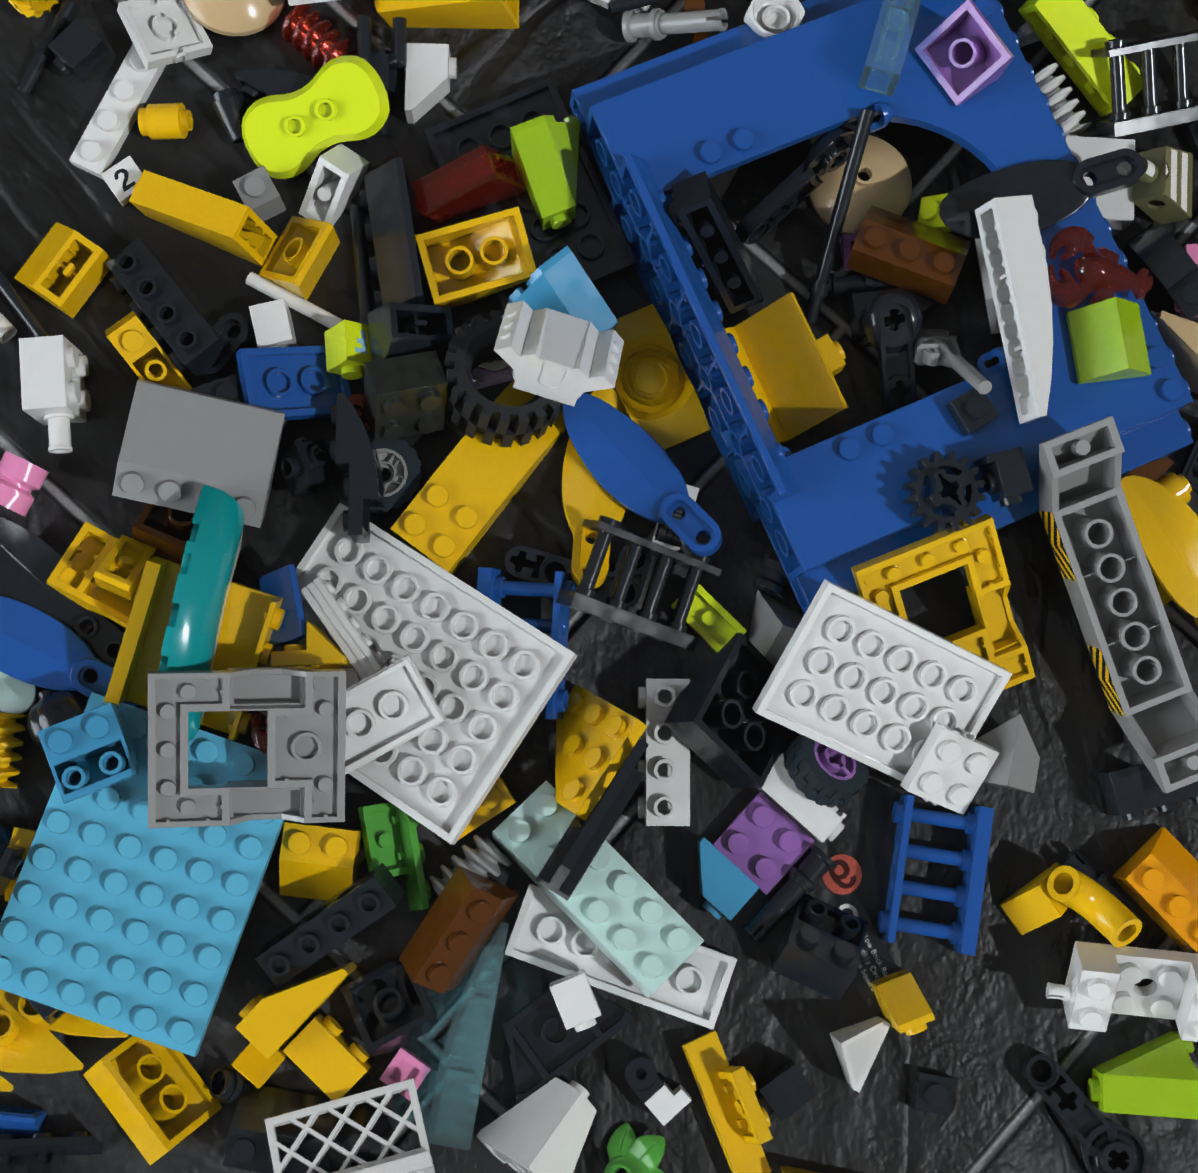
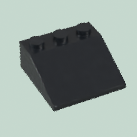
(718, 717)

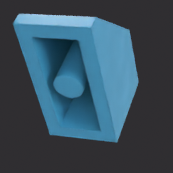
(721, 882)

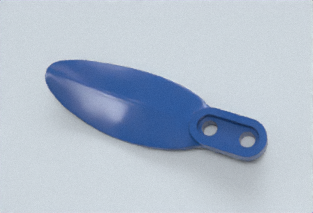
(637, 471)
(47, 652)

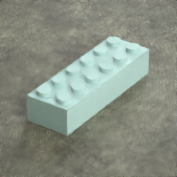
(610, 900)

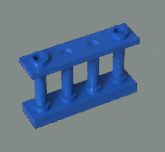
(495, 587)
(971, 861)

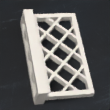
(412, 1161)

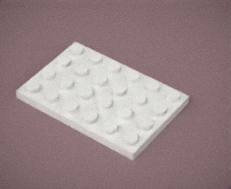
(875, 682)

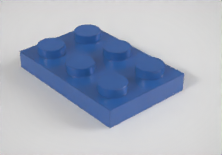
(290, 380)

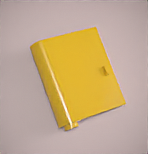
(787, 369)

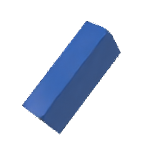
(285, 584)
(21, 1120)

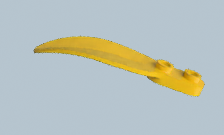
(587, 499)
(1168, 538)

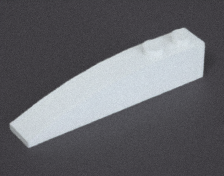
(1020, 298)

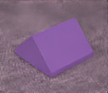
(965, 53)

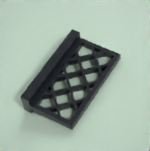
(586, 837)

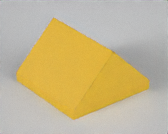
(301, 255)

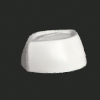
(773, 16)

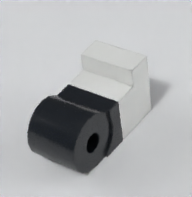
(652, 1090)

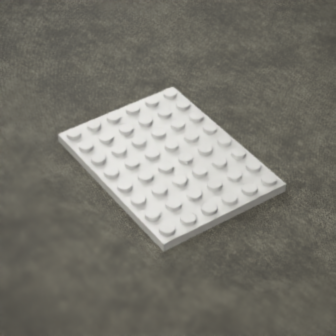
(474, 655)

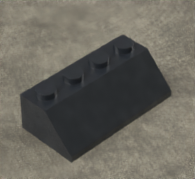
(393, 234)
(248, 1140)

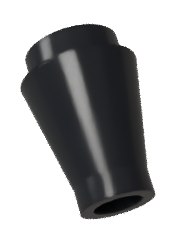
(230, 109)

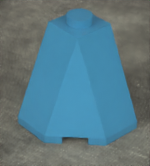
(566, 288)

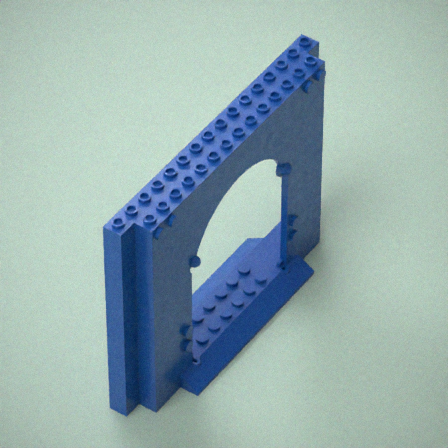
(756, 95)

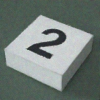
(122, 179)

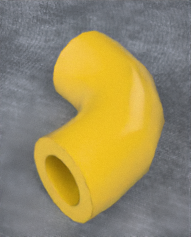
(1094, 904)

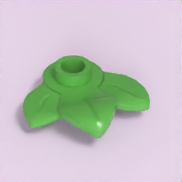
(634, 1153)

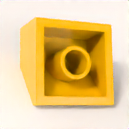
(318, 860)

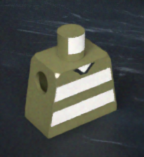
(1165, 185)

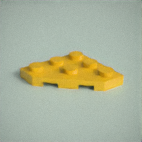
(590, 749)

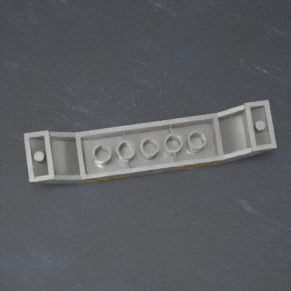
(1118, 599)

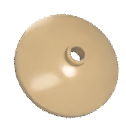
(235, 16)
(887, 188)

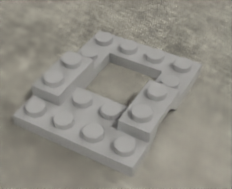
(302, 746)

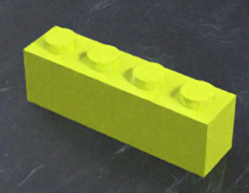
(1070, 34)

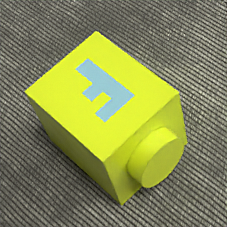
(347, 349)

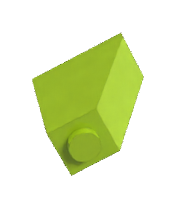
(548, 165)
(1148, 1080)

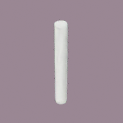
(292, 300)

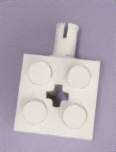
(54, 386)

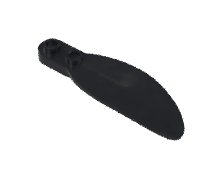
(1053, 184)
(24, 569)

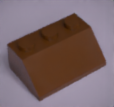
(908, 254)
(456, 930)

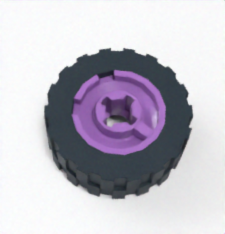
(824, 772)

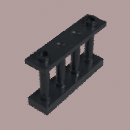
(1152, 114)
(614, 608)

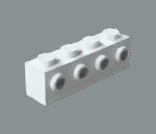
(666, 758)

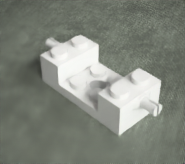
(1104, 982)

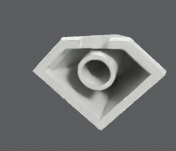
(543, 1129)

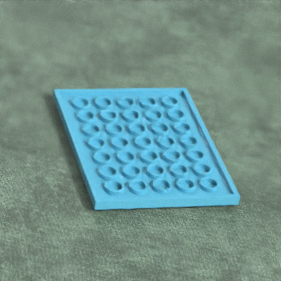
(133, 916)

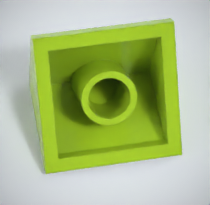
(1108, 341)

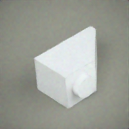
(427, 77)
(333, 184)

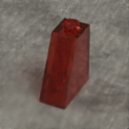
(467, 184)

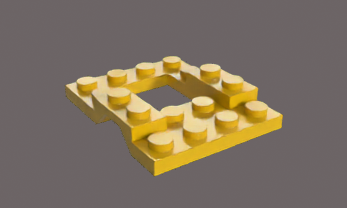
(980, 553)

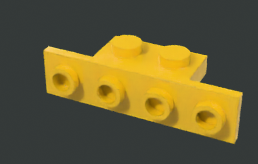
(730, 1104)

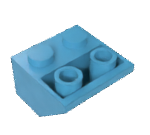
(90, 751)

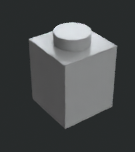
(260, 193)

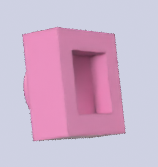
(403, 1067)

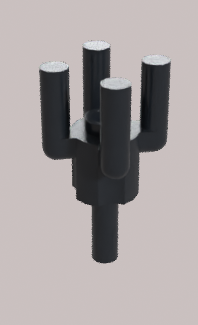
(387, 63)

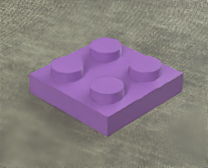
(763, 842)

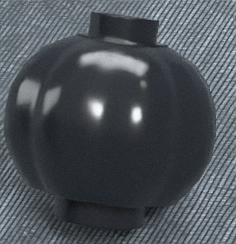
(53, 708)

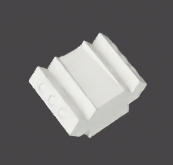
(557, 353)

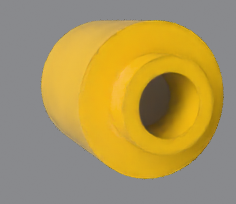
(165, 121)

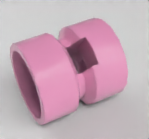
(17, 481)

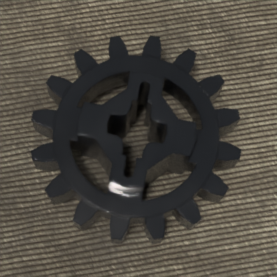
(954, 502)

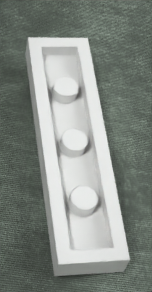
(115, 115)

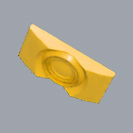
(655, 383)
(76, 570)

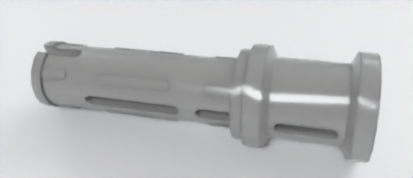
(659, 23)

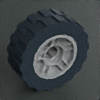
(405, 477)

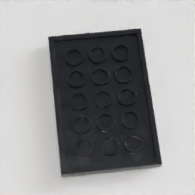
(591, 236)

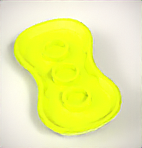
(336, 106)

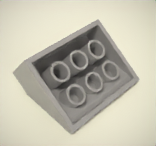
(193, 440)

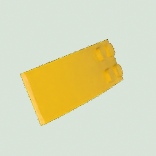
(471, 490)

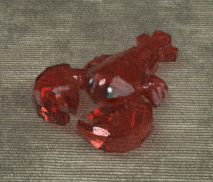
(1093, 270)

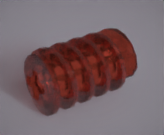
(313, 36)

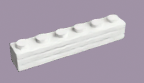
(343, 627)

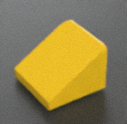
(256, 1066)

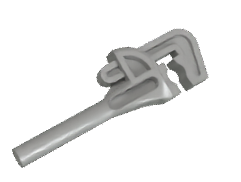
(938, 348)

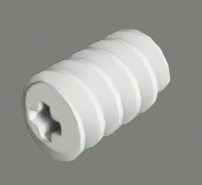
(1059, 106)

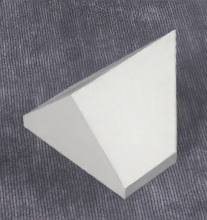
(858, 1048)

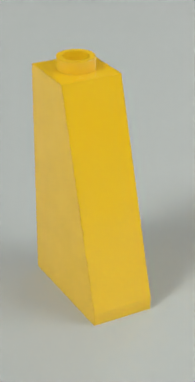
(452, 13)
(204, 216)

